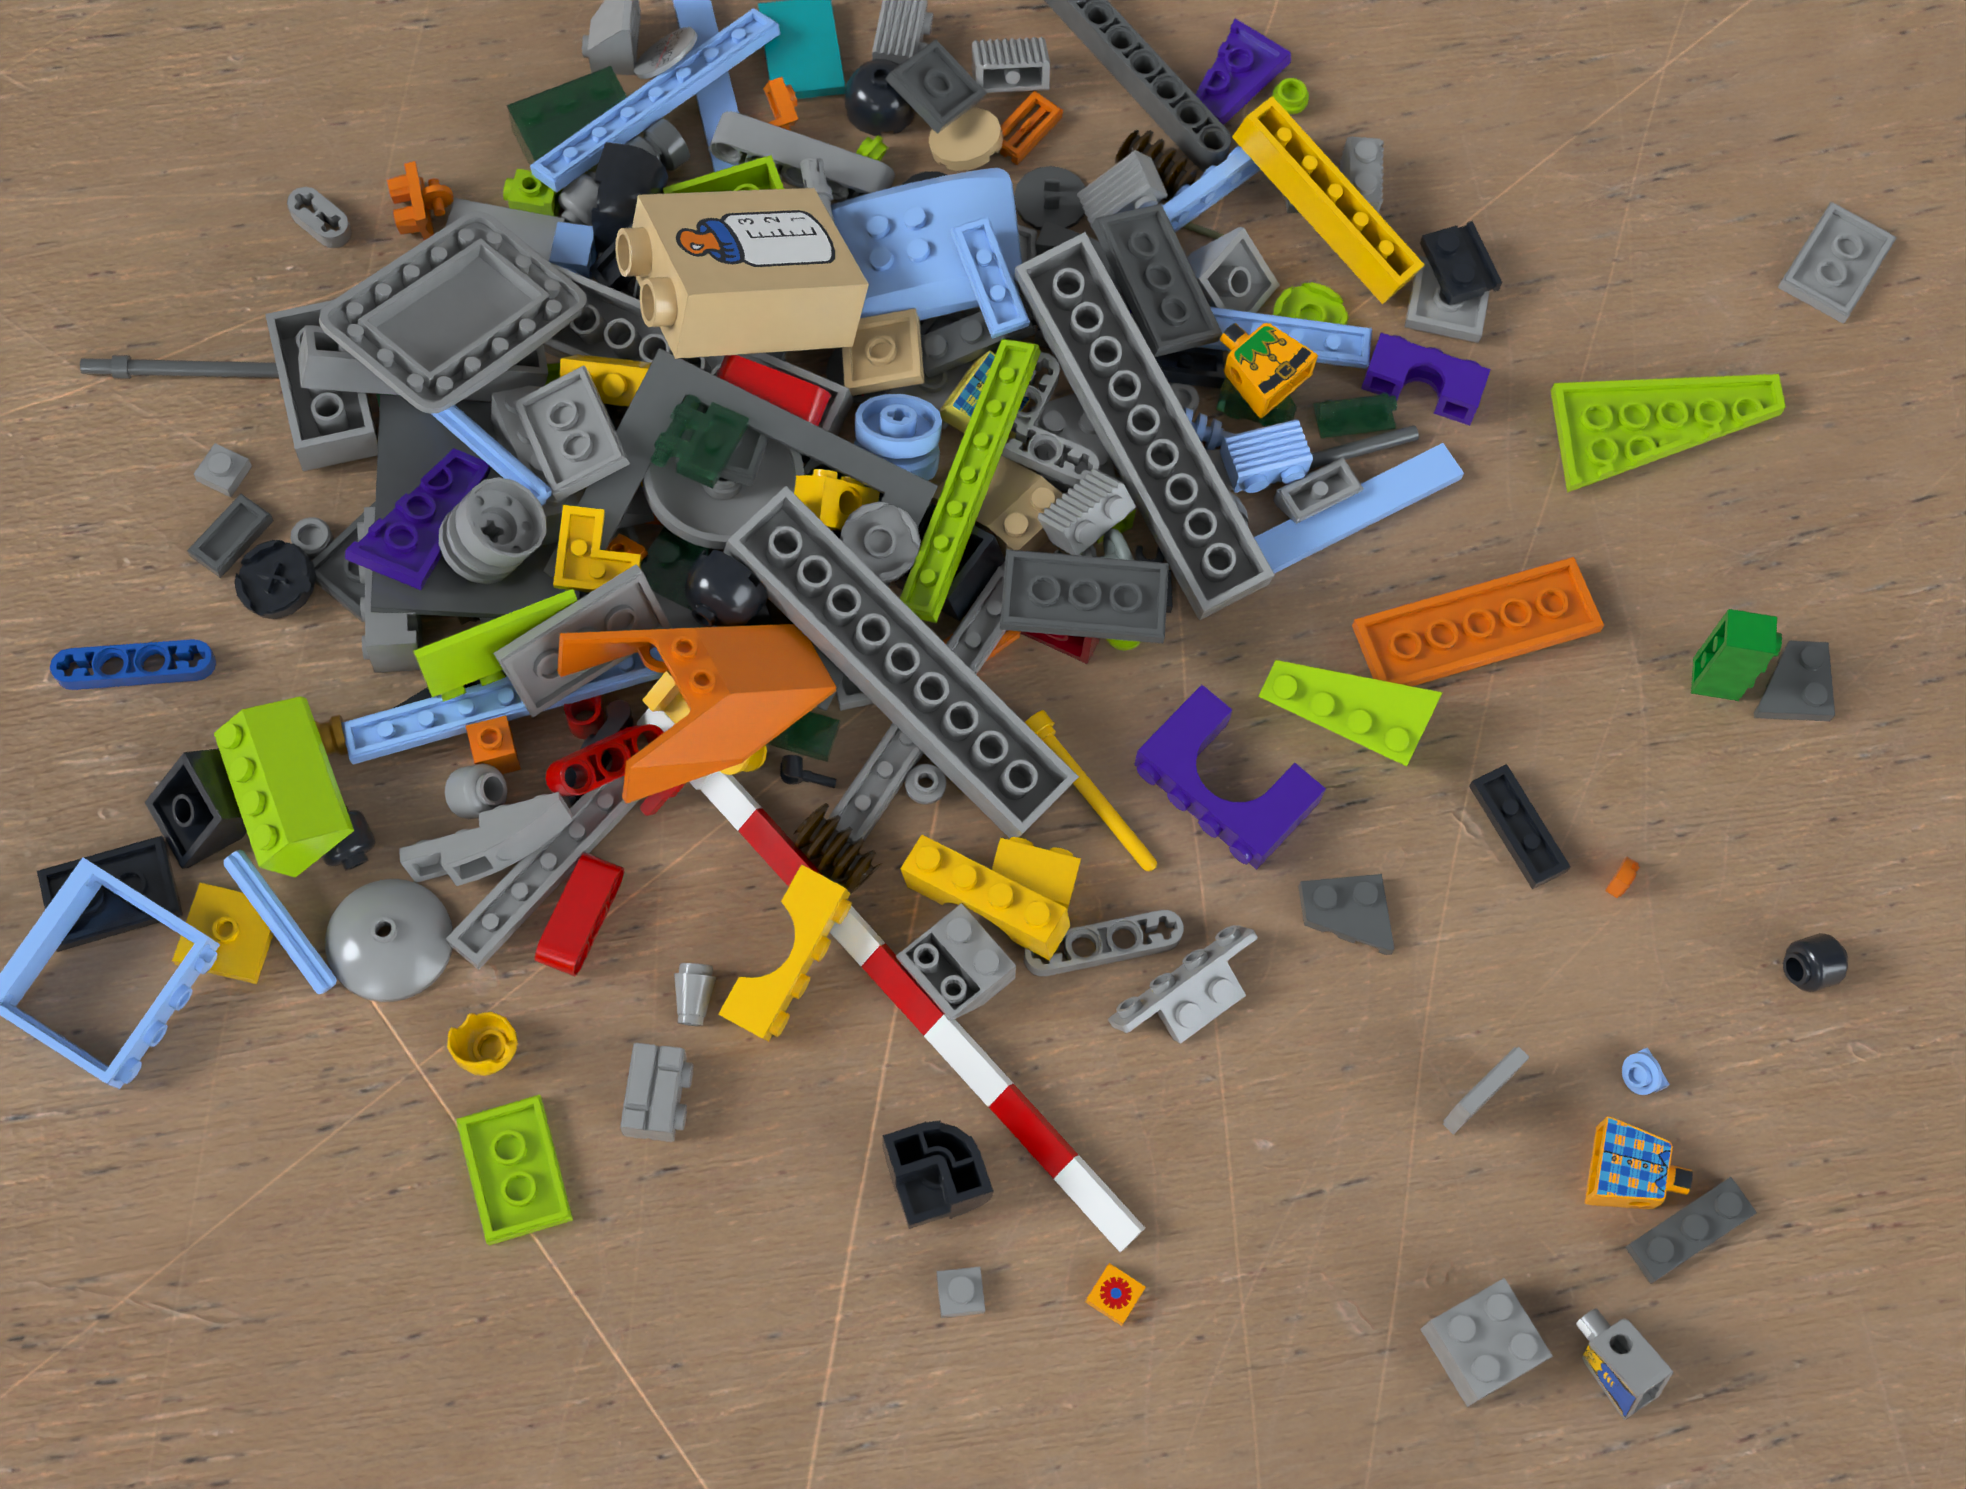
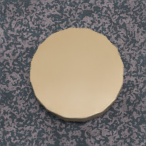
(967, 140)

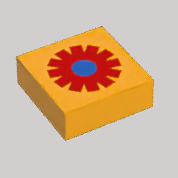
(1115, 1294)

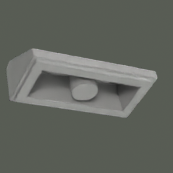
(1317, 491)

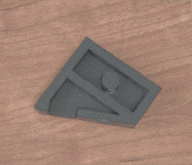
(1800, 685)
(1350, 909)

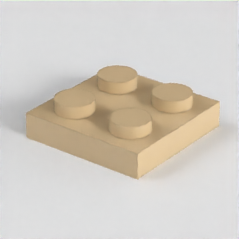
(884, 353)

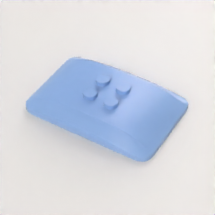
(907, 242)

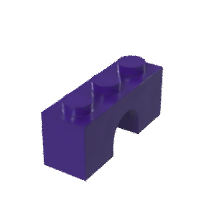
(1455, 381)

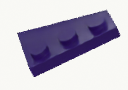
(1241, 71)

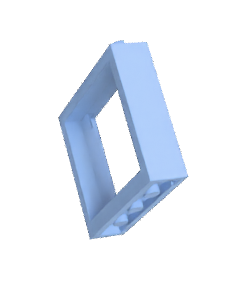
(46, 938)

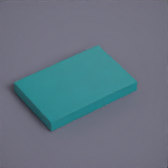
(806, 48)

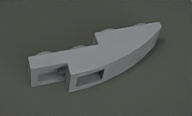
(502, 839)

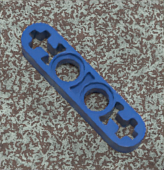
(133, 670)

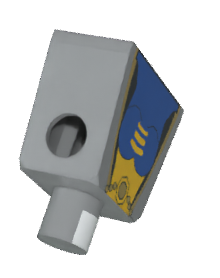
(1623, 1363)

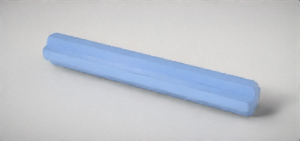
(280, 921)

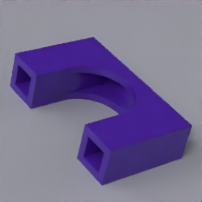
(1249, 827)

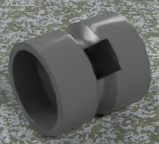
(664, 143)

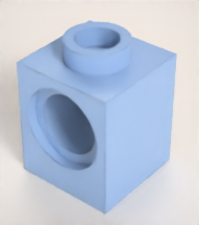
(574, 248)

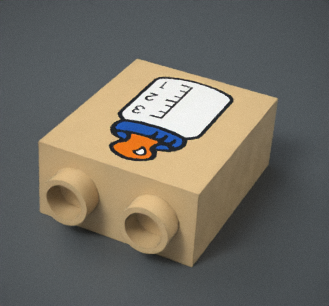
(742, 272)

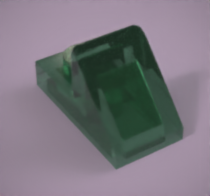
(809, 736)

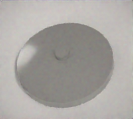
(713, 515)

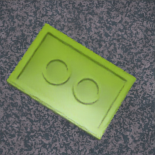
(514, 1170)

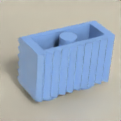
(1266, 456)

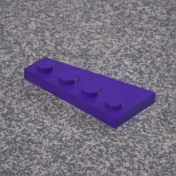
(407, 539)

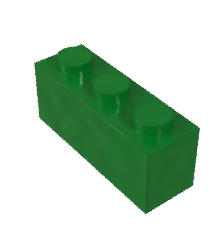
(1735, 654)

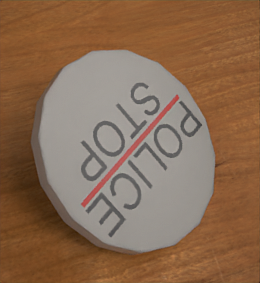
(665, 53)

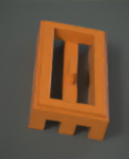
(1037, 135)

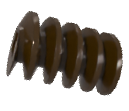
(1171, 173)
(835, 849)

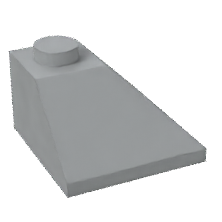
(614, 37)
(1233, 273)

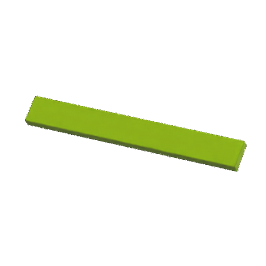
(969, 478)

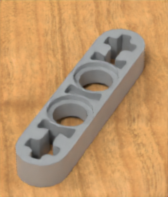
(1105, 949)

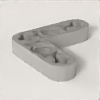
(1026, 427)

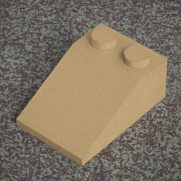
(1013, 507)

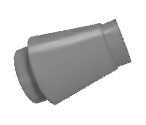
(693, 992)

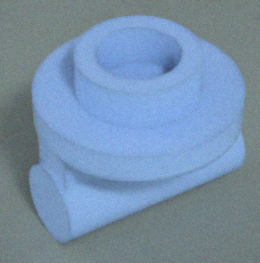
(1643, 1073)

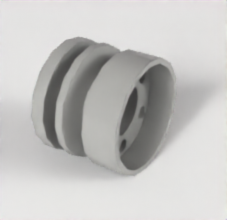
(492, 530)

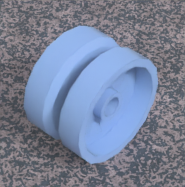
(901, 431)

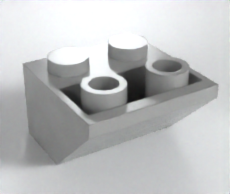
(958, 963)

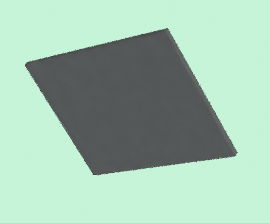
(407, 450)

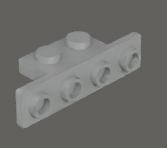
(1192, 992)

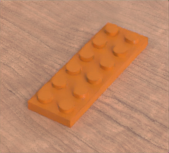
(1478, 624)

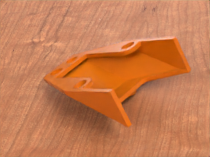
(735, 679)

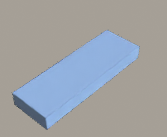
(990, 277)

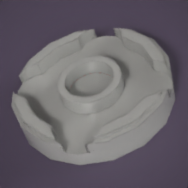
(876, 552)

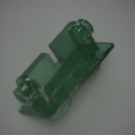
(1355, 415)

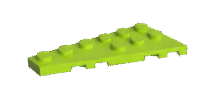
(1633, 422)

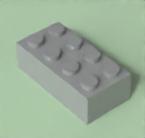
(324, 424)

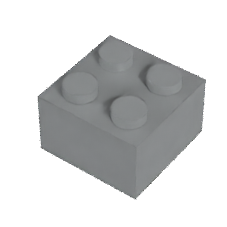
(1486, 1342)

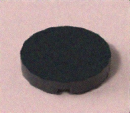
(275, 579)

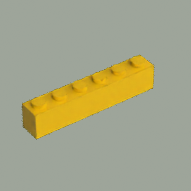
(1327, 200)

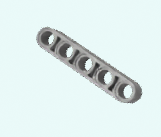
(846, 173)

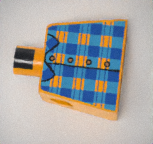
(1632, 1168)

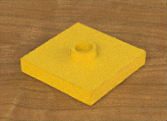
(235, 925)

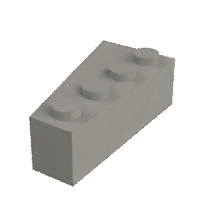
(388, 636)

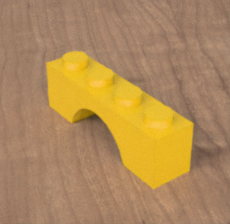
(1016, 910)
(762, 1001)

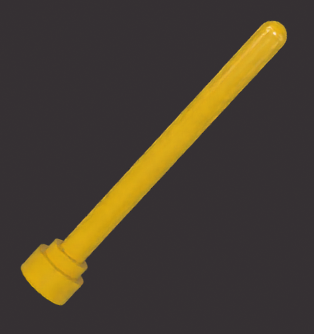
(1042, 726)

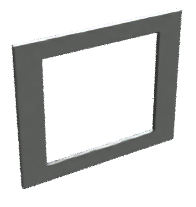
(649, 415)

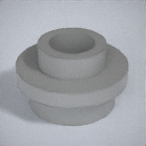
(925, 795)

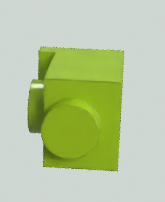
(530, 194)

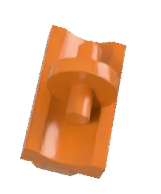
(412, 188)

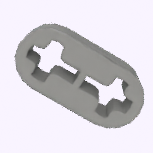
(314, 222)

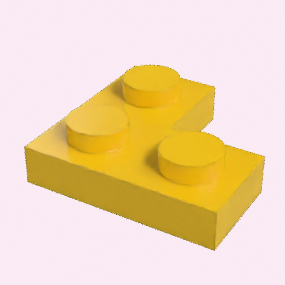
(579, 558)

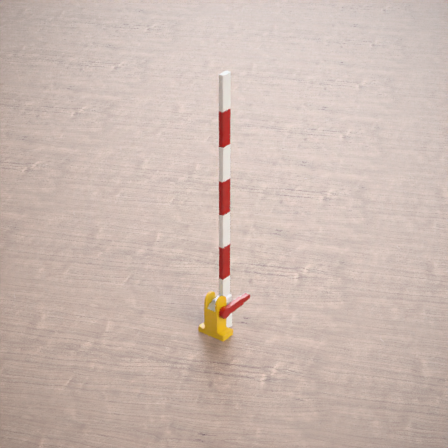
(880, 963)

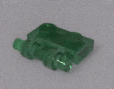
(709, 447)

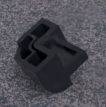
(622, 176)
(936, 1172)

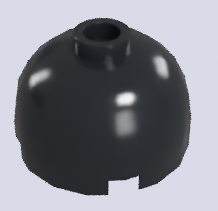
(873, 103)
(721, 591)

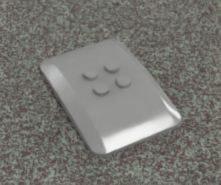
(453, 312)

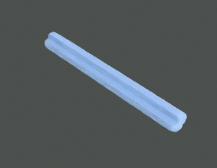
(492, 452)

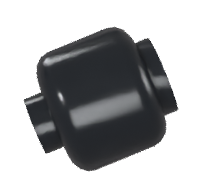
(353, 849)
(1815, 962)

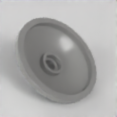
(395, 964)

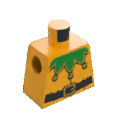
(1266, 365)

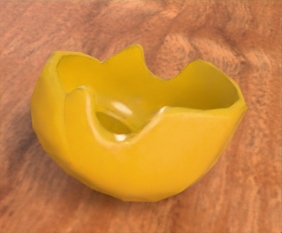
(483, 1043)

